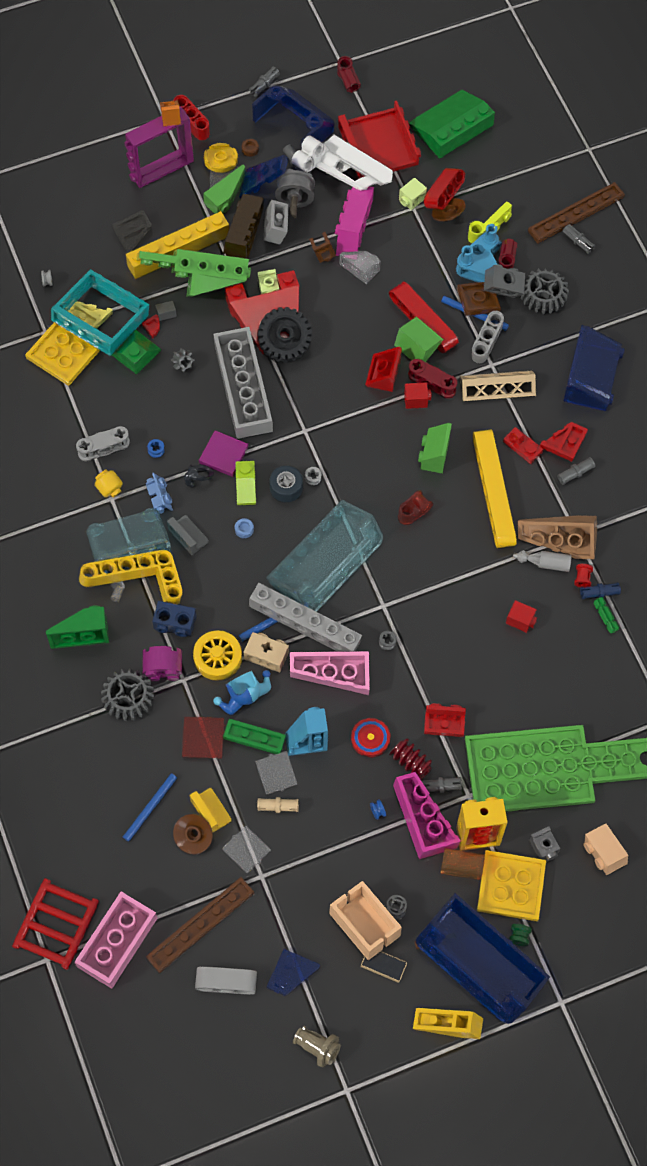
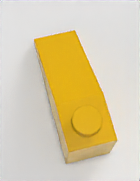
(449, 1022)

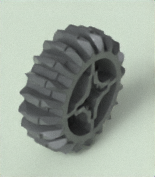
(543, 298)
(140, 685)

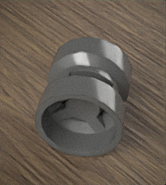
(394, 909)

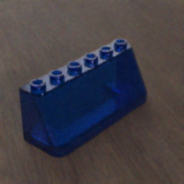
(482, 960)

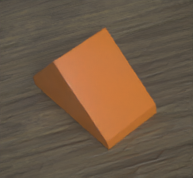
(170, 113)

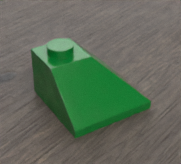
(136, 352)

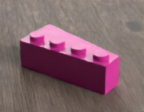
(353, 219)
(423, 817)

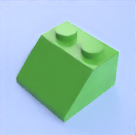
(435, 448)

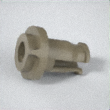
(323, 1048)

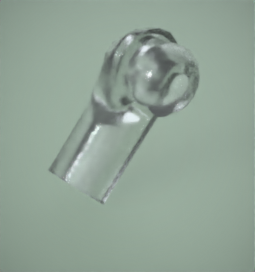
(118, 588)

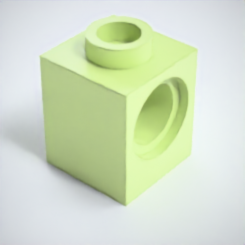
(412, 194)

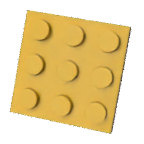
(61, 353)
(511, 885)

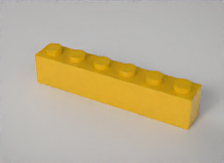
(189, 238)

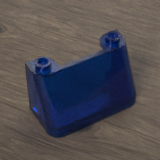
(593, 369)

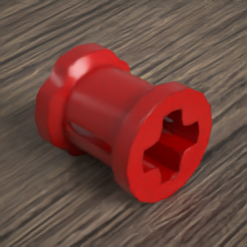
(583, 575)

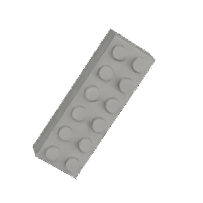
(243, 383)

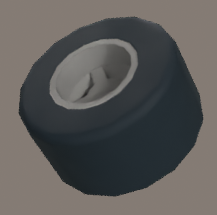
(288, 477)

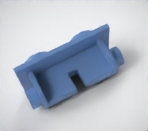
(157, 486)

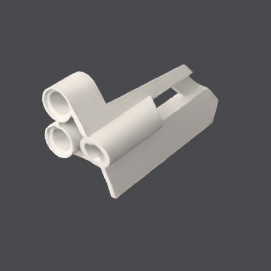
(336, 157)

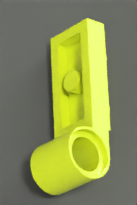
(501, 215)

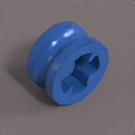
(155, 442)
(377, 809)

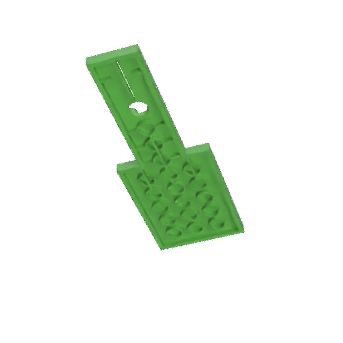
(548, 766)

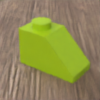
(245, 483)

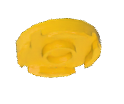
(220, 158)

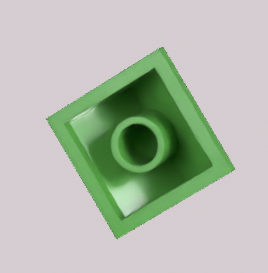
(417, 340)

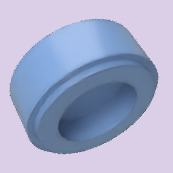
(244, 528)

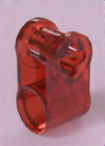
(416, 505)

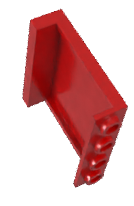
(382, 137)

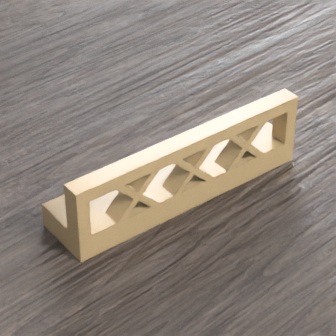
(498, 378)

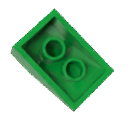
(80, 629)

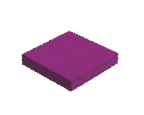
(223, 453)

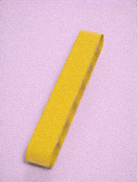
(494, 489)

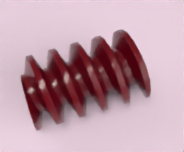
(411, 759)

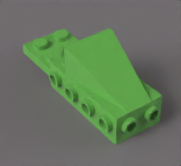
(202, 278)

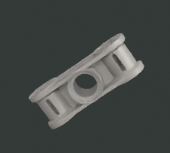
(103, 443)

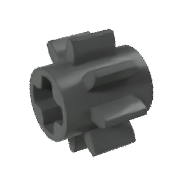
(180, 361)

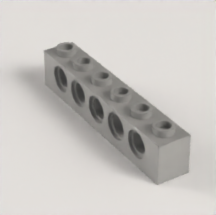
(304, 619)

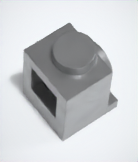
(542, 851)

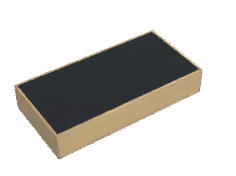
(385, 966)

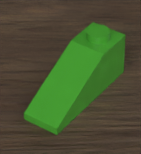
(224, 192)

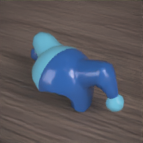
(244, 691)

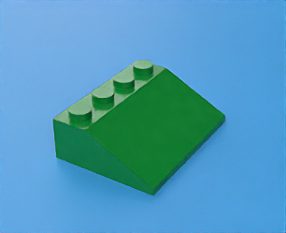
(453, 122)

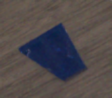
(290, 972)

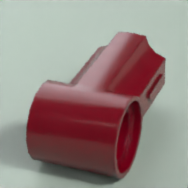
(348, 74)
(508, 253)

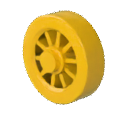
(217, 655)

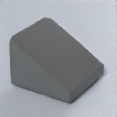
(166, 310)

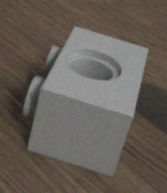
(275, 222)

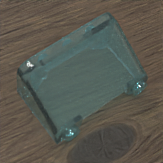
(128, 536)

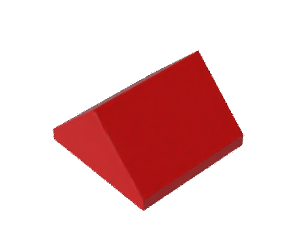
(384, 369)

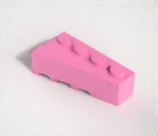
(333, 669)

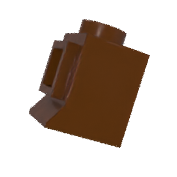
(324, 251)

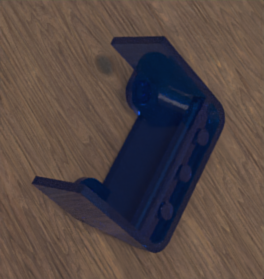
(316, 120)

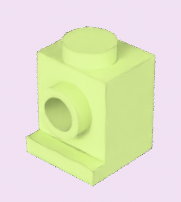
(267, 281)

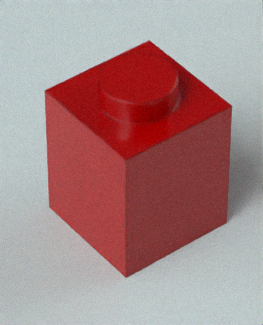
(416, 395)
(521, 616)

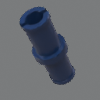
(600, 590)

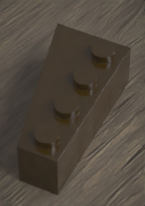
(244, 227)

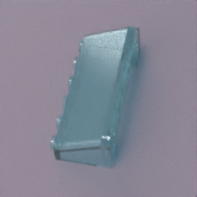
(327, 556)

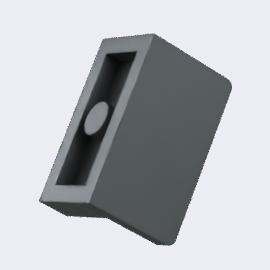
(187, 534)

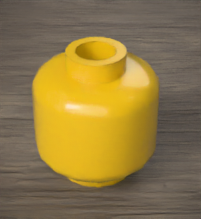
(108, 483)

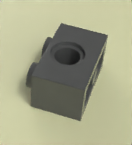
(511, 287)

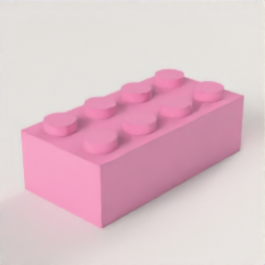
(116, 940)

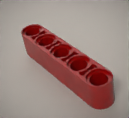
(414, 306)

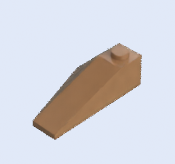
(563, 534)

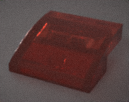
(203, 737)

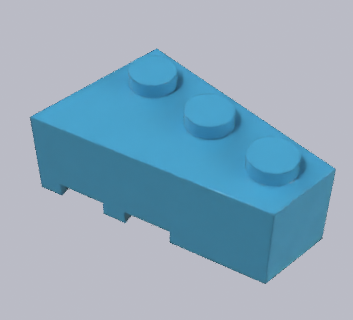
(308, 733)

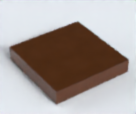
(476, 300)

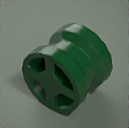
(520, 934)

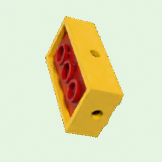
(481, 823)

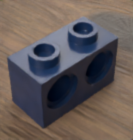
(176, 614)

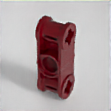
(434, 377)

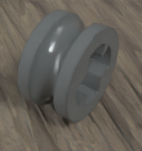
(385, 646)

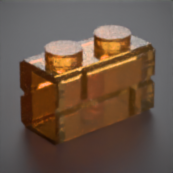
(462, 864)

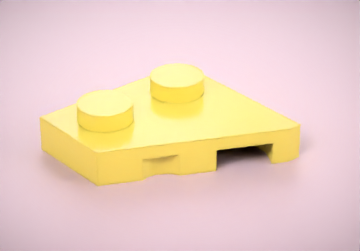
(90, 313)

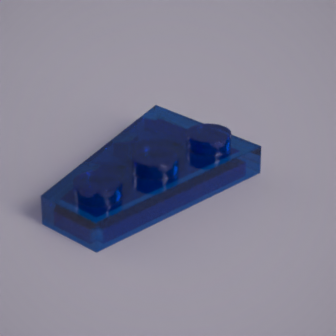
(263, 173)

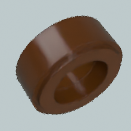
(250, 147)

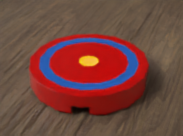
(370, 737)

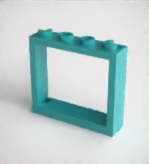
(83, 330)

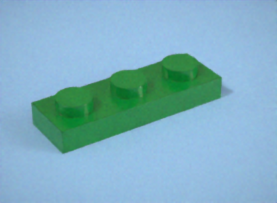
(254, 736)

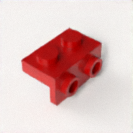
(444, 720)

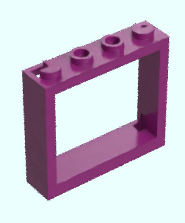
(166, 164)

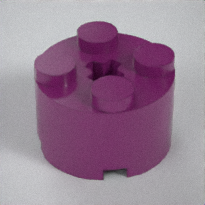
(162, 662)

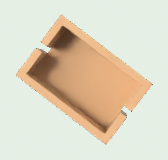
(365, 920)

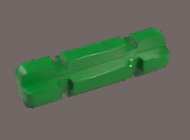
(606, 615)

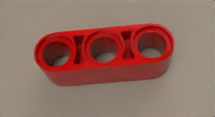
(198, 122)
(444, 188)

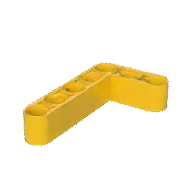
(136, 571)

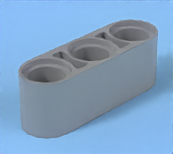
(487, 344)
(225, 980)

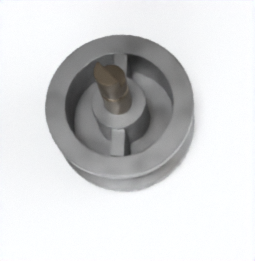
(295, 189)

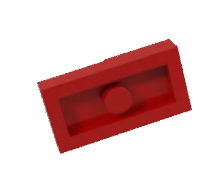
(523, 445)

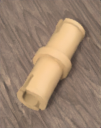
(278, 805)

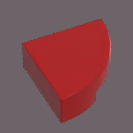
(152, 325)

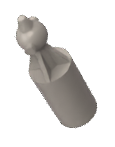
(546, 560)

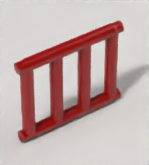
(36, 905)

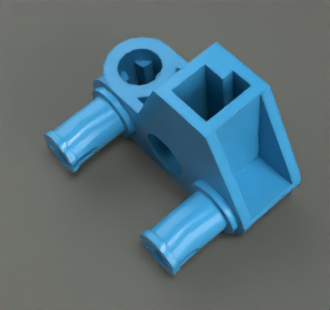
(479, 255)

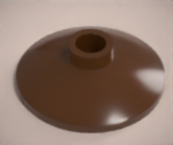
(451, 211)
(186, 839)

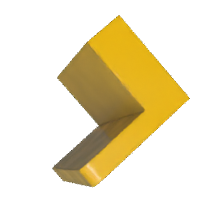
(210, 808)

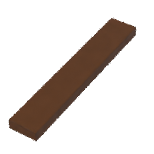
(576, 212)
(200, 925)

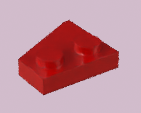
(566, 441)

